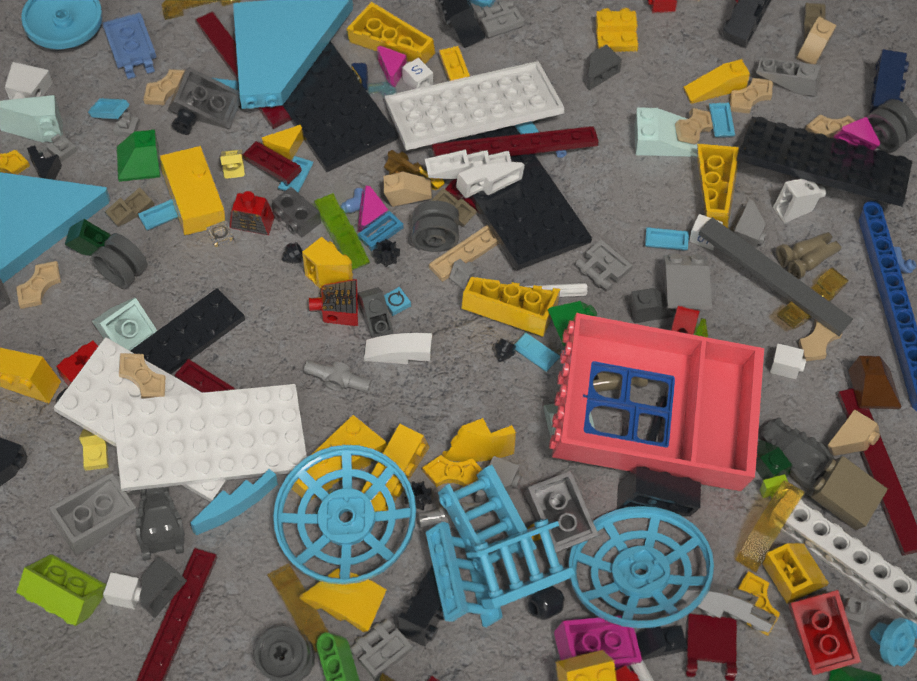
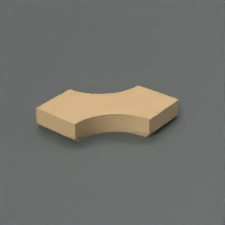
(160, 91)
(744, 99)
(827, 126)
(690, 129)
(32, 291)
(816, 343)
(135, 369)

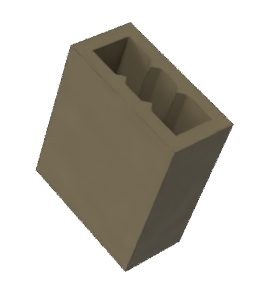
(848, 492)

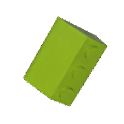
(61, 589)

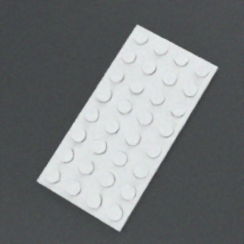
(473, 105)
(98, 384)
(207, 436)

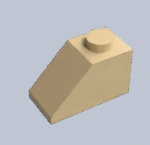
(816, 41)
(406, 188)
(854, 435)

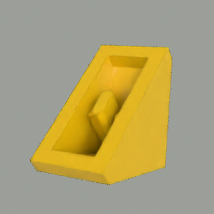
(285, 141)

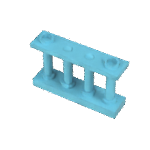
(498, 501)
(449, 580)
(518, 588)

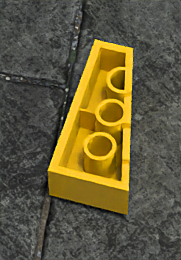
(380, 28)
(717, 176)
(511, 303)
(27, 375)
(350, 433)
(407, 451)

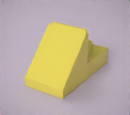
(232, 163)
(94, 451)

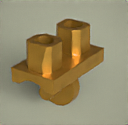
(399, 163)

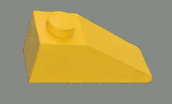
(718, 82)

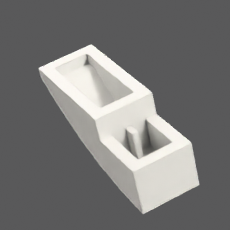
(489, 177)
(399, 348)

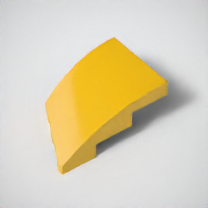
(477, 442)
(347, 602)

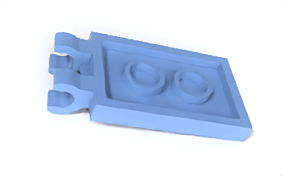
(130, 43)

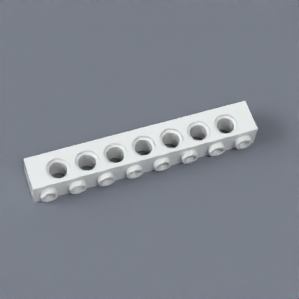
(844, 562)

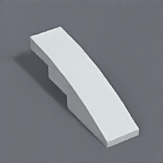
(451, 164)

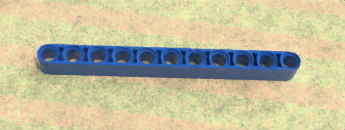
(888, 273)

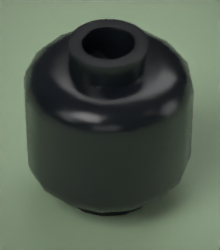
(546, 603)

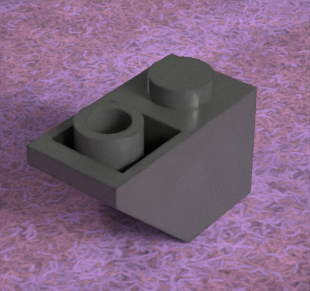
(375, 312)

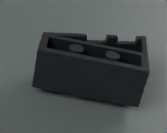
(461, 17)
(744, 21)
(659, 490)
(424, 612)

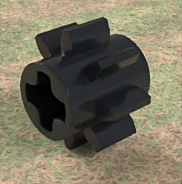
(386, 252)
(421, 495)

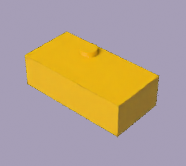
(192, 189)

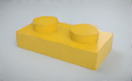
(453, 63)

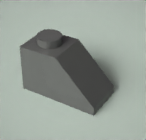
(603, 65)
(649, 306)
(159, 586)

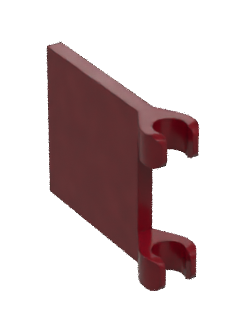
(712, 641)

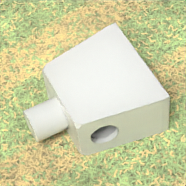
(27, 81)
(797, 199)

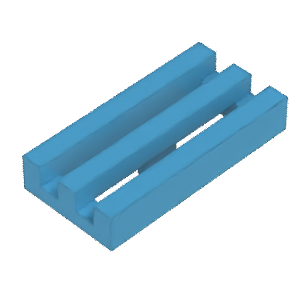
(383, 232)

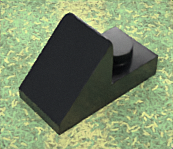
(45, 168)
(661, 642)

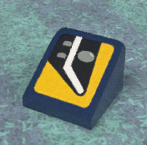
(361, 72)

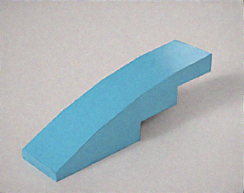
(228, 506)

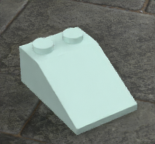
(31, 118)
(657, 134)

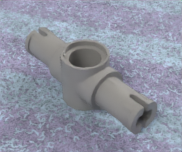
(337, 376)
(441, 515)

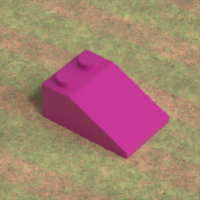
(597, 634)

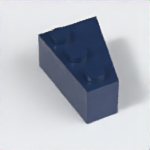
(889, 77)

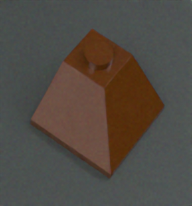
(874, 383)

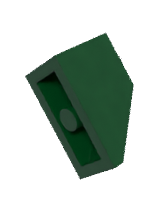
(86, 237)
(771, 461)

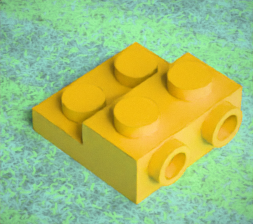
(617, 29)

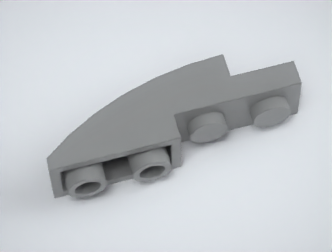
(734, 601)

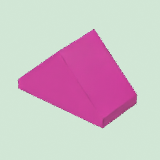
(391, 64)
(859, 133)
(370, 208)

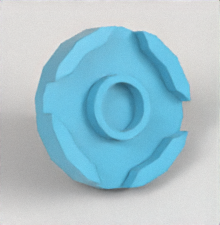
(896, 640)

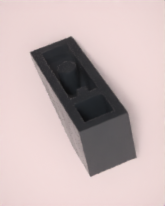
(11, 459)

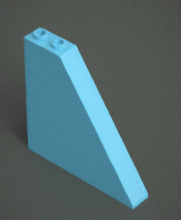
(280, 44)
(39, 214)

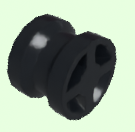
(184, 121)

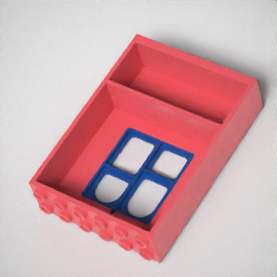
(708, 409)

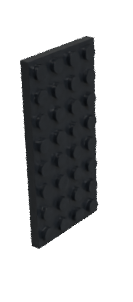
(337, 112)
(826, 160)
(531, 214)

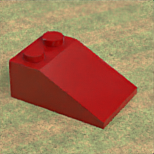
(824, 632)

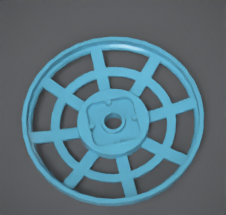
(337, 503)
(644, 558)

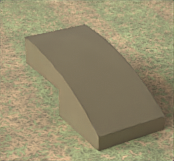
(811, 13)
(126, 210)
(466, 212)

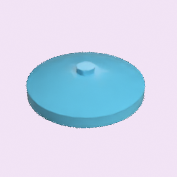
(61, 22)

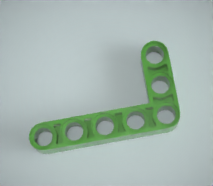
(336, 658)

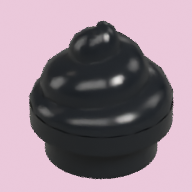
(292, 253)
(504, 350)

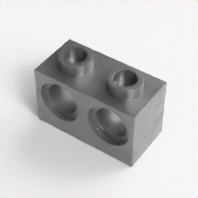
(297, 209)

